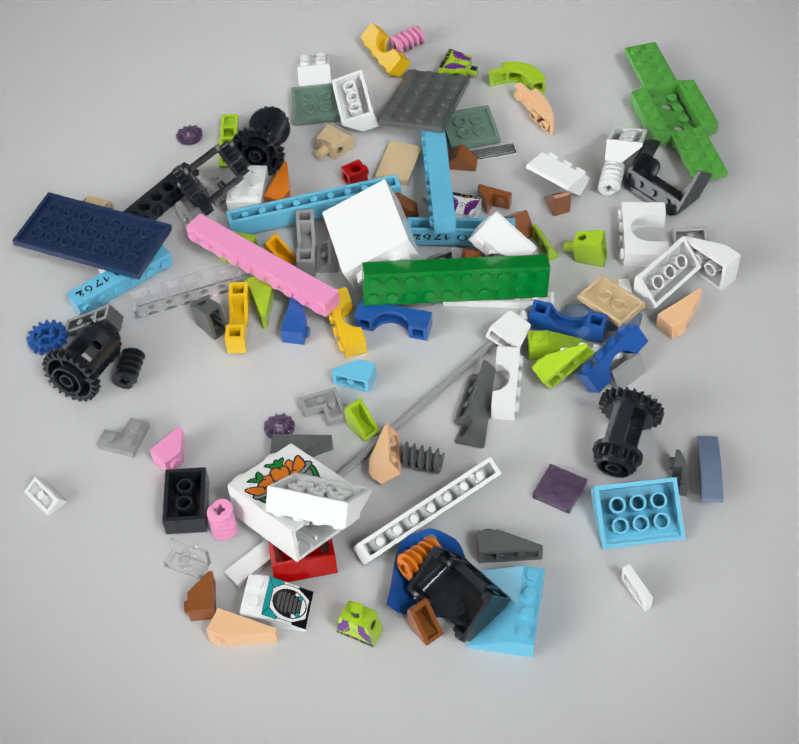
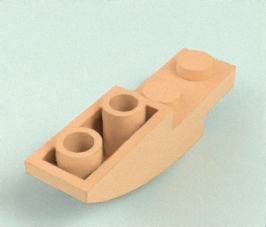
(538, 105)

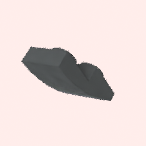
(680, 471)

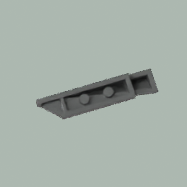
(475, 407)

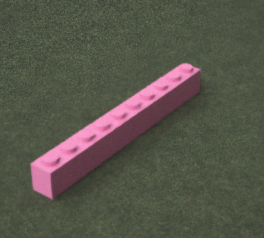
(263, 265)

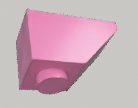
(170, 450)

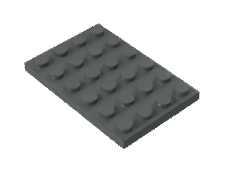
(424, 101)

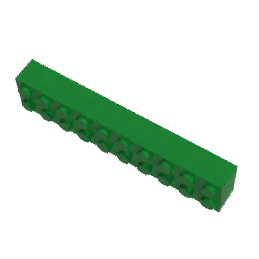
(455, 279)

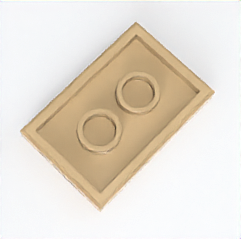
(399, 160)
(612, 300)

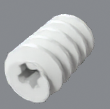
(611, 178)

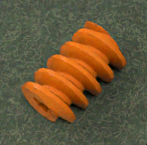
(412, 558)

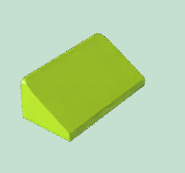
(544, 243)

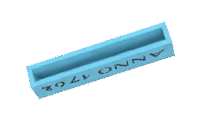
(465, 227)
(110, 285)

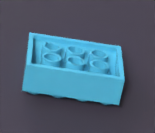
(638, 513)
(517, 624)

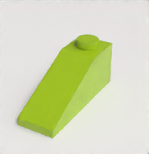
(262, 298)
(547, 342)
(558, 365)

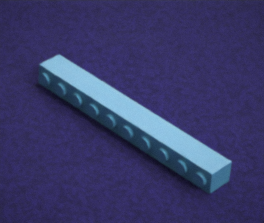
(438, 182)
(283, 211)

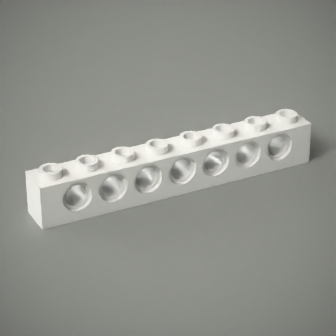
(426, 511)

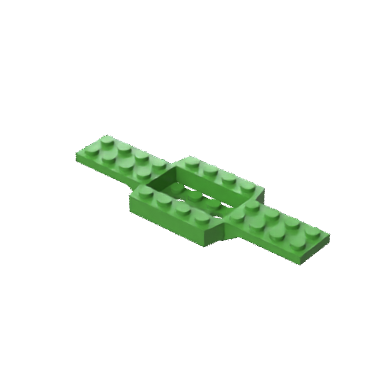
(661, 90)

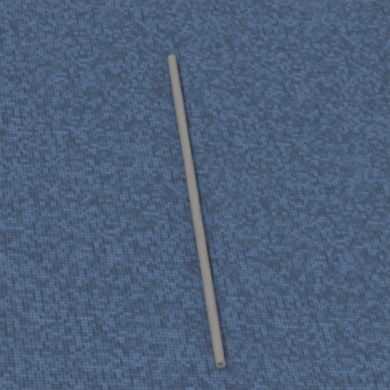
(421, 404)

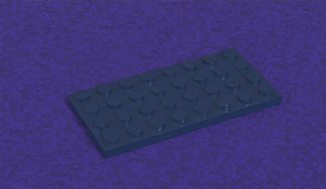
(93, 235)

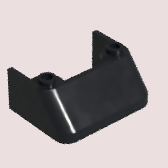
(644, 181)

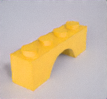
(376, 40)
(239, 308)
(351, 338)

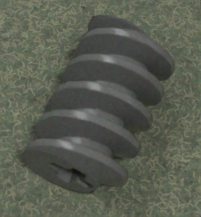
(422, 458)

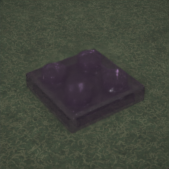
(559, 488)

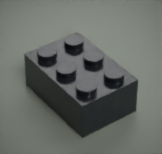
(185, 500)

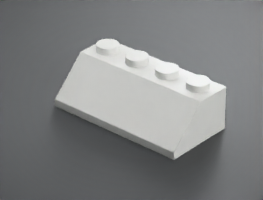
(355, 101)
(623, 143)
(666, 274)

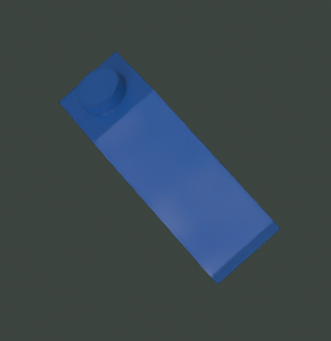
(295, 326)

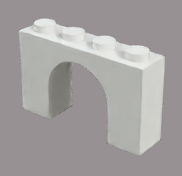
(635, 216)

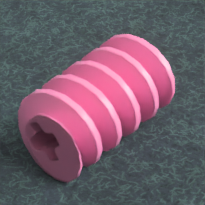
(407, 39)
(222, 520)

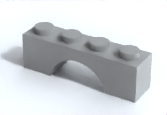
(306, 241)

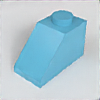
(355, 375)

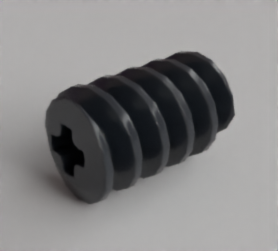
(128, 368)

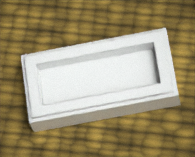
(637, 587)

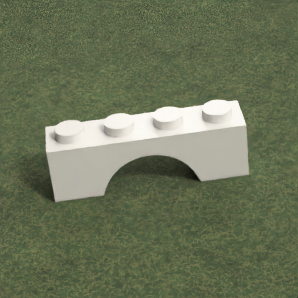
(504, 400)

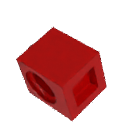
(354, 172)

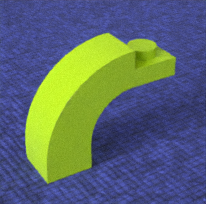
(518, 72)

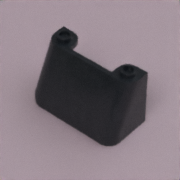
(452, 573)

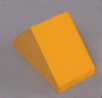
(277, 247)

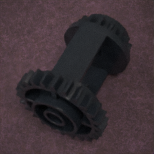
(263, 140)
(195, 191)
(73, 372)
(628, 415)

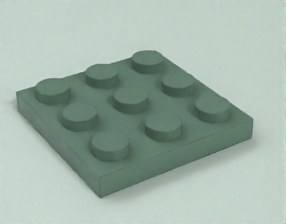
(314, 104)
(472, 128)

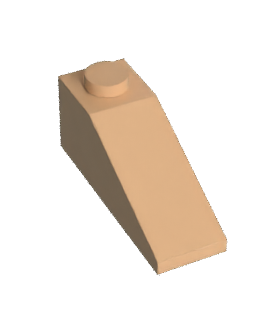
(677, 317)
(385, 458)
(237, 630)

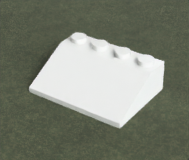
(317, 500)

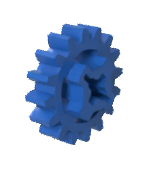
(47, 337)

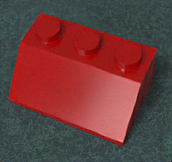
(315, 564)

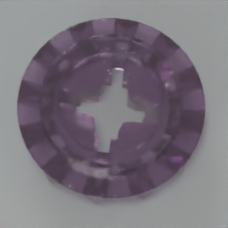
(195, 136)
(287, 422)

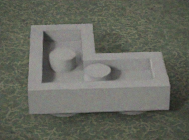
(326, 401)
(126, 442)

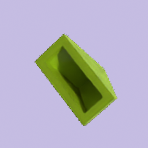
(360, 420)

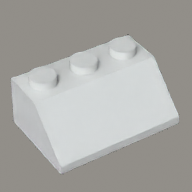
(559, 172)
(500, 237)

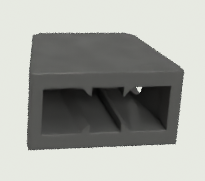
(207, 312)

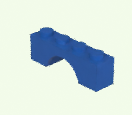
(416, 322)
(588, 327)
(596, 373)

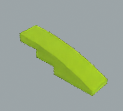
(228, 128)

